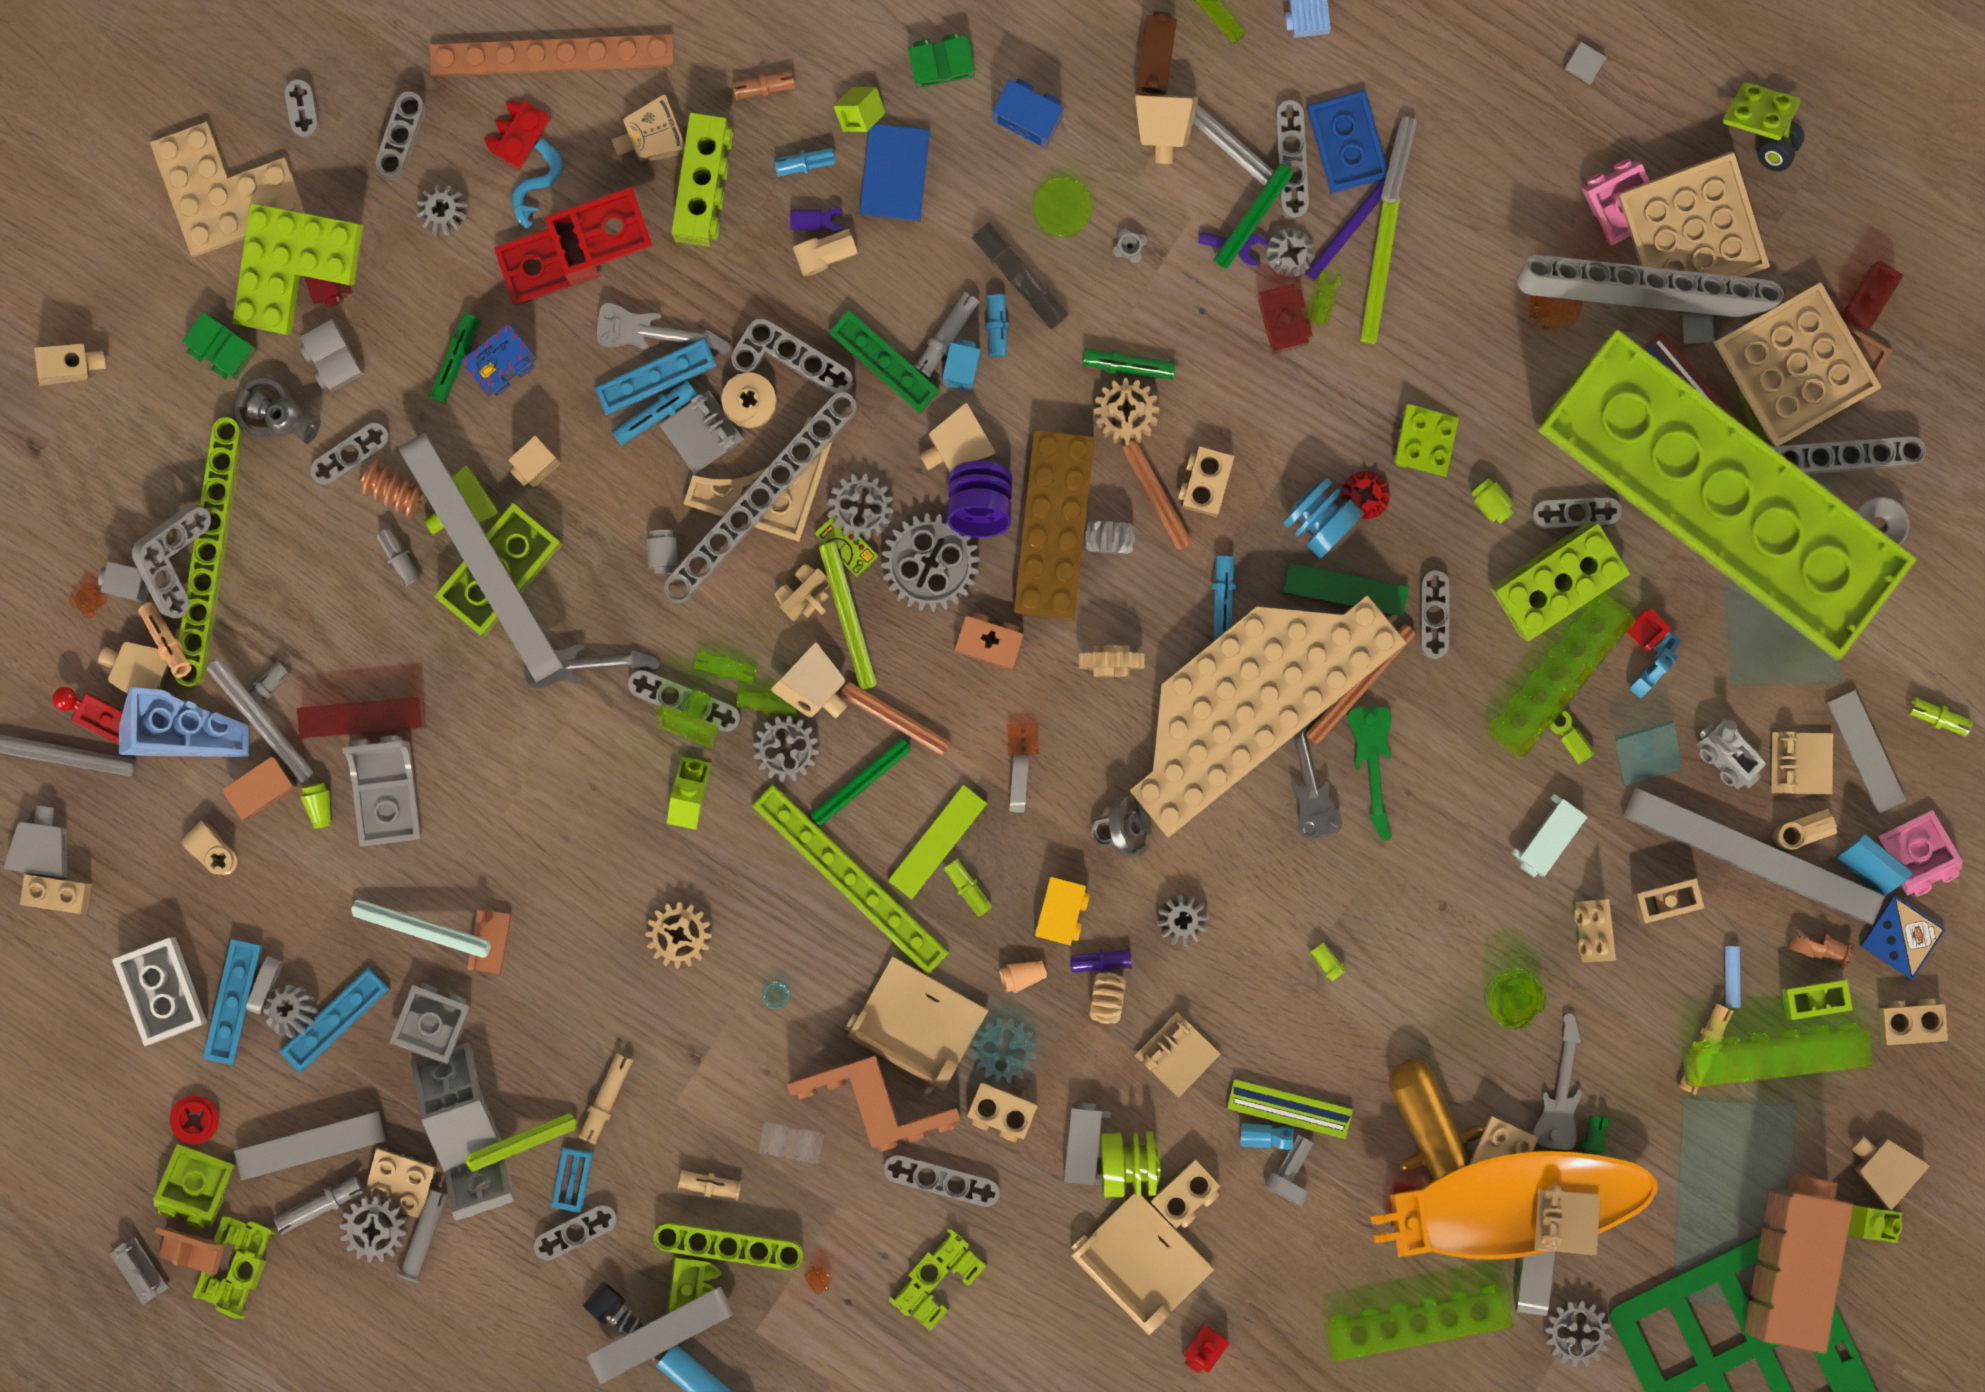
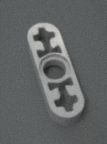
(337, 451)
(1599, 503)
(1428, 592)
(558, 1249)

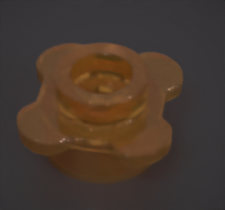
(88, 609)

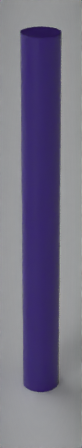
(1346, 232)

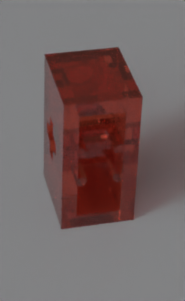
(1271, 305)

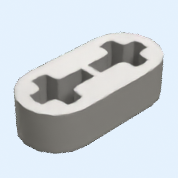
(294, 109)
(1019, 783)
(264, 985)

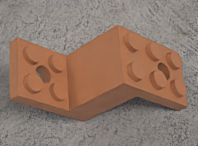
(875, 1103)

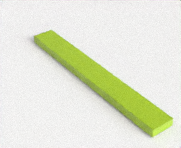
(850, 879)

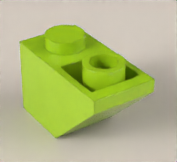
(688, 793)
(1875, 1224)

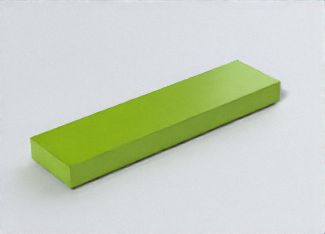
(937, 842)

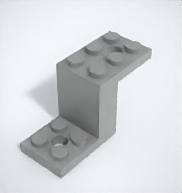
(458, 1125)

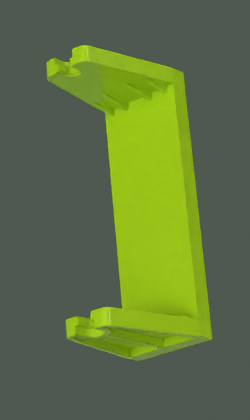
(1726, 494)

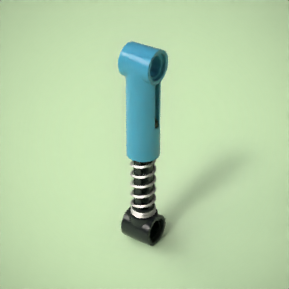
(675, 1363)

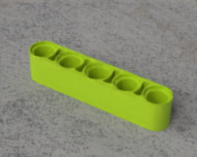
(714, 1251)

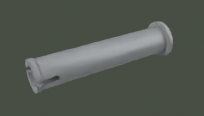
(423, 1236)

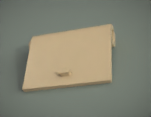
(914, 1029)
(1137, 1266)

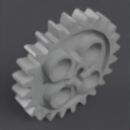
(904, 551)

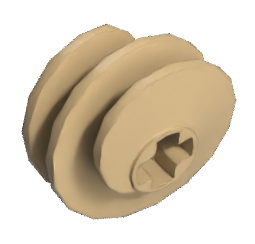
(764, 395)

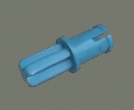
(803, 161)

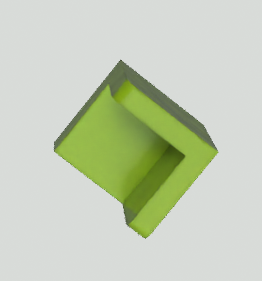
(859, 109)

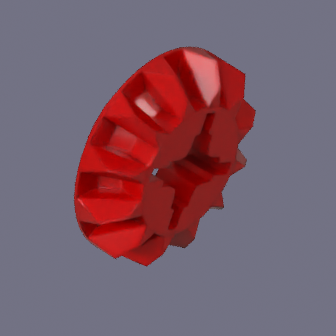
(1380, 491)
(180, 1117)

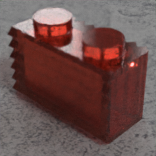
(1872, 295)

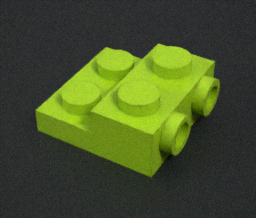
(193, 1187)

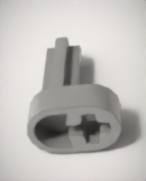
(1282, 1181)

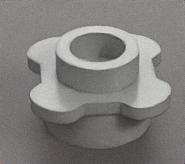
(1125, 238)

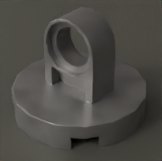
(1128, 827)

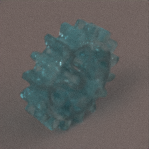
(1019, 1040)

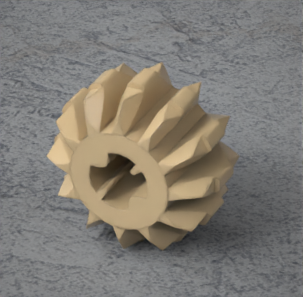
(1107, 998)

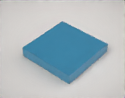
(1873, 865)

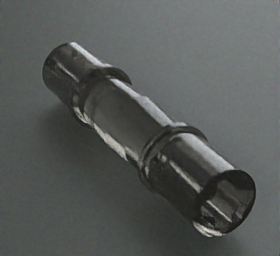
(1020, 276)

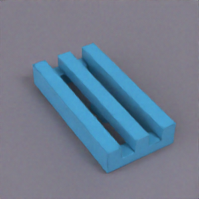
(584, 1181)

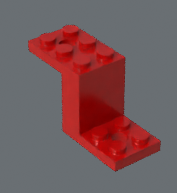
(573, 246)

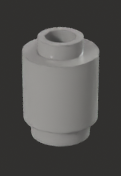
(662, 551)

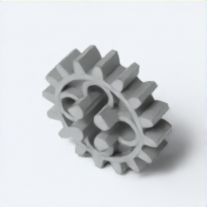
(874, 497)
(776, 764)
(1591, 1322)

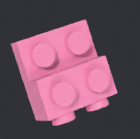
(1604, 201)
(1925, 851)

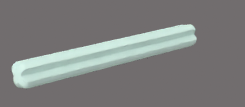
(421, 928)

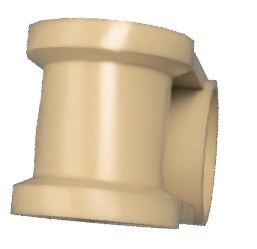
(206, 845)

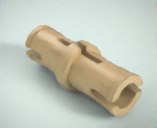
(709, 1185)

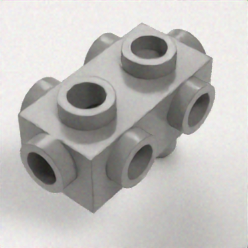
(1730, 754)

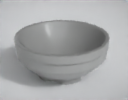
(1891, 512)

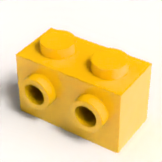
(1061, 911)

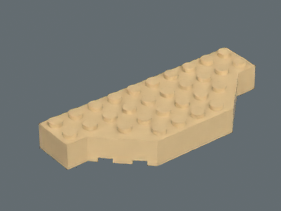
(1252, 697)

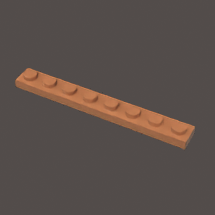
(551, 55)

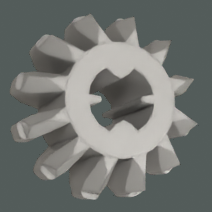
(451, 214)
(1109, 537)
(1190, 927)
(290, 1011)

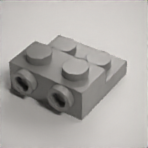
(430, 1023)

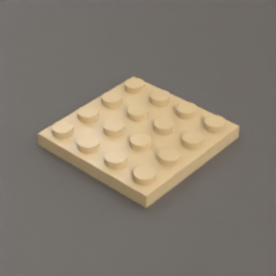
(1696, 221)
(1797, 365)

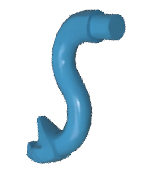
(555, 164)

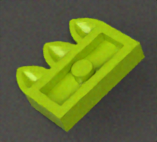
(688, 1281)

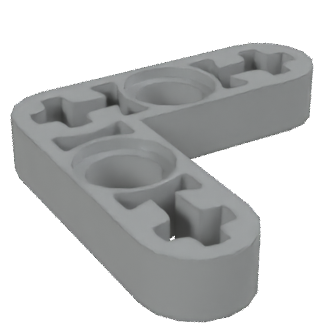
(162, 551)

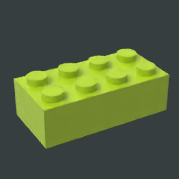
(524, 552)

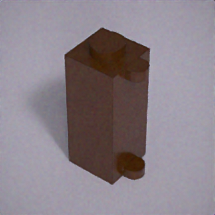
(1156, 53)

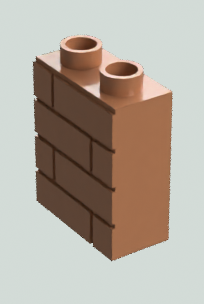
(1799, 1264)

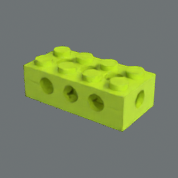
(701, 133)
(1578, 586)

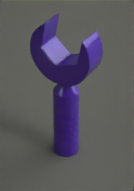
(1218, 242)

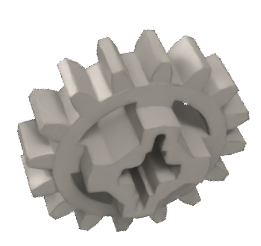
(386, 1229)

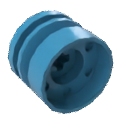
(1323, 517)

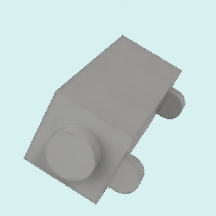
(1083, 1144)

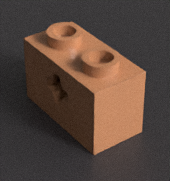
(971, 645)

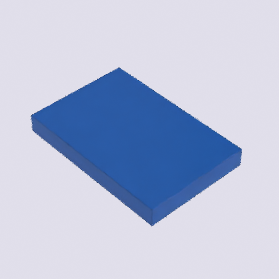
(1347, 142)
(895, 172)

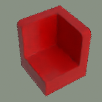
(1648, 630)

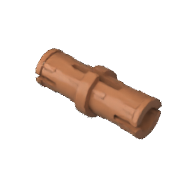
(763, 85)

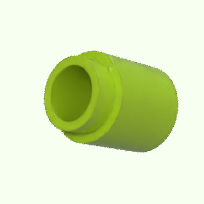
(1493, 501)

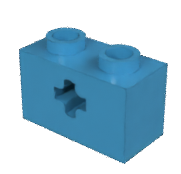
(961, 365)

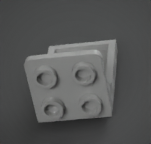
(383, 791)

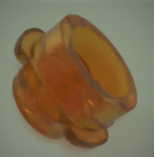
(817, 1279)

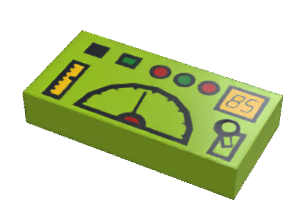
(853, 554)

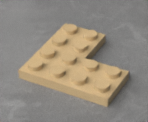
(209, 203)

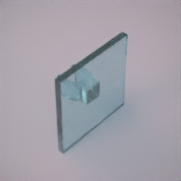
(1648, 753)

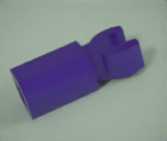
(813, 219)

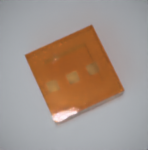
(1023, 739)

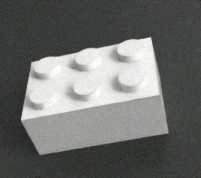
(159, 991)

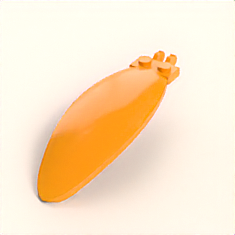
(1492, 1203)

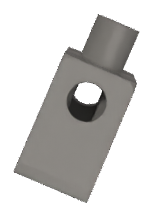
(39, 846)

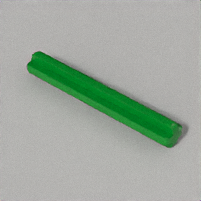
(1253, 216)
(861, 781)

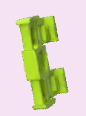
(948, 1254)
(234, 1294)

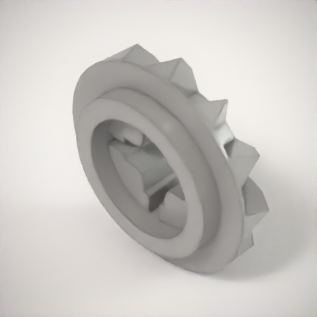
(1278, 245)

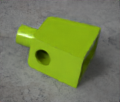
(475, 497)

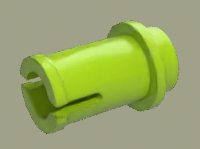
(1327, 962)

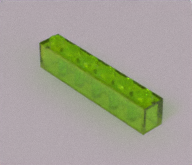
(1777, 1056)

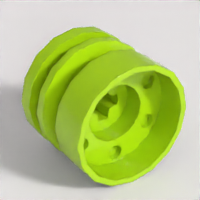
(1129, 1164)

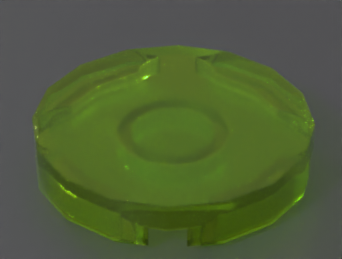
(1062, 207)

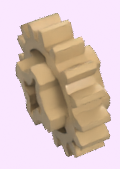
(1115, 413)
(1111, 661)
(673, 948)

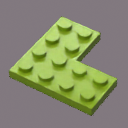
(280, 249)

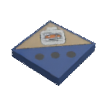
(1902, 937)

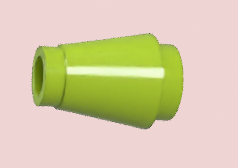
(317, 804)

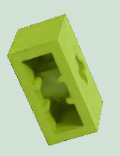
(1816, 999)

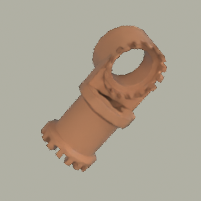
(1826, 948)

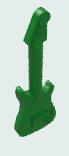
(1370, 730)

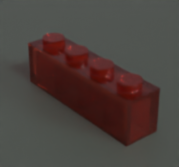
(361, 718)

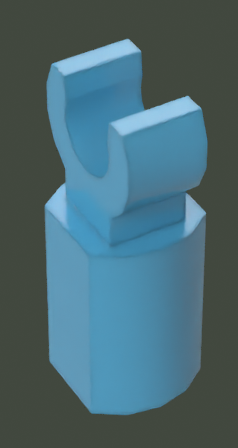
(1265, 1136)

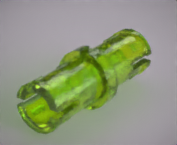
(725, 667)
(764, 702)

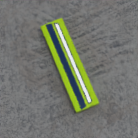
(1289, 1109)

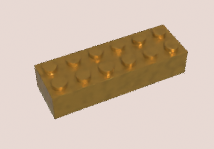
(1054, 525)

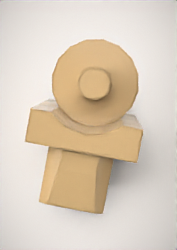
(807, 596)

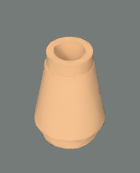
(1021, 975)

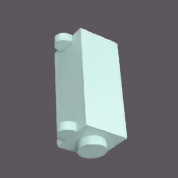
(1550, 838)

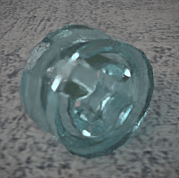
(777, 1005)

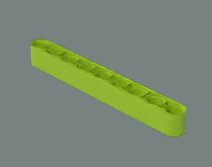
(216, 537)

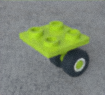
(1771, 116)

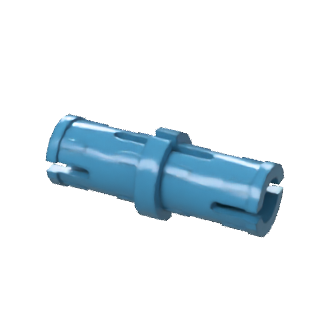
(997, 325)

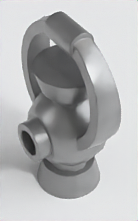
(281, 416)

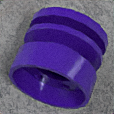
(979, 499)

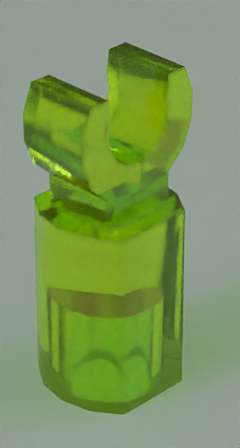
(1324, 300)

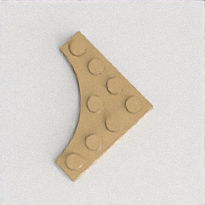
(788, 515)

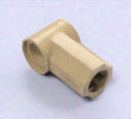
(817, 254)
(1806, 830)

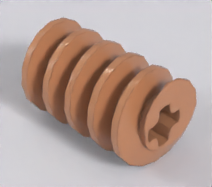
(392, 489)

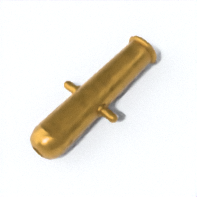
(1429, 1120)

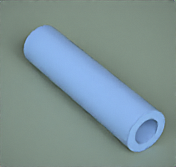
(1732, 977)

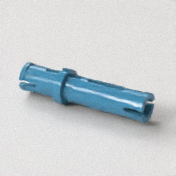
(684, 392)
(1223, 595)

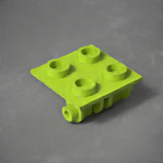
(1426, 440)

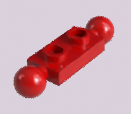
(90, 712)

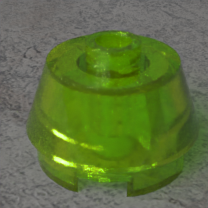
(1514, 998)

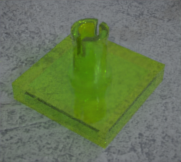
(689, 723)

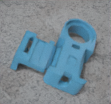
(1664, 661)

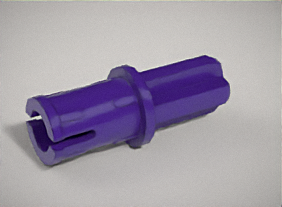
(1101, 961)

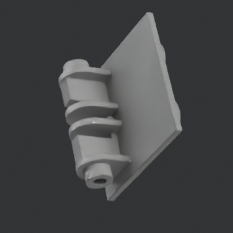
(701, 432)

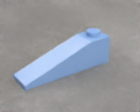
(166, 726)

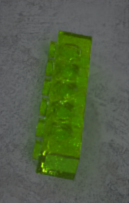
(1560, 692)
(1496, 1318)

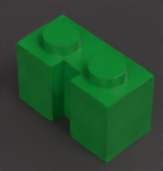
(941, 61)
(219, 346)

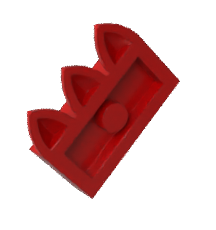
(518, 134)

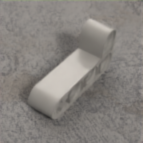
(796, 362)

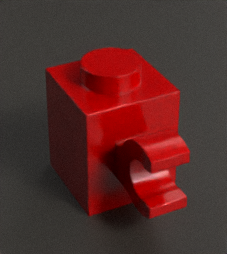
(1204, 1349)

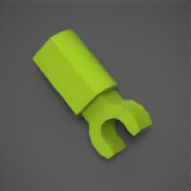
(1573, 740)

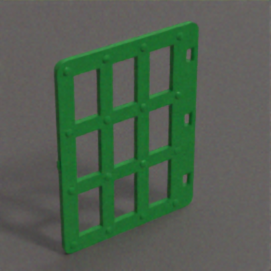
(1841, 1375)

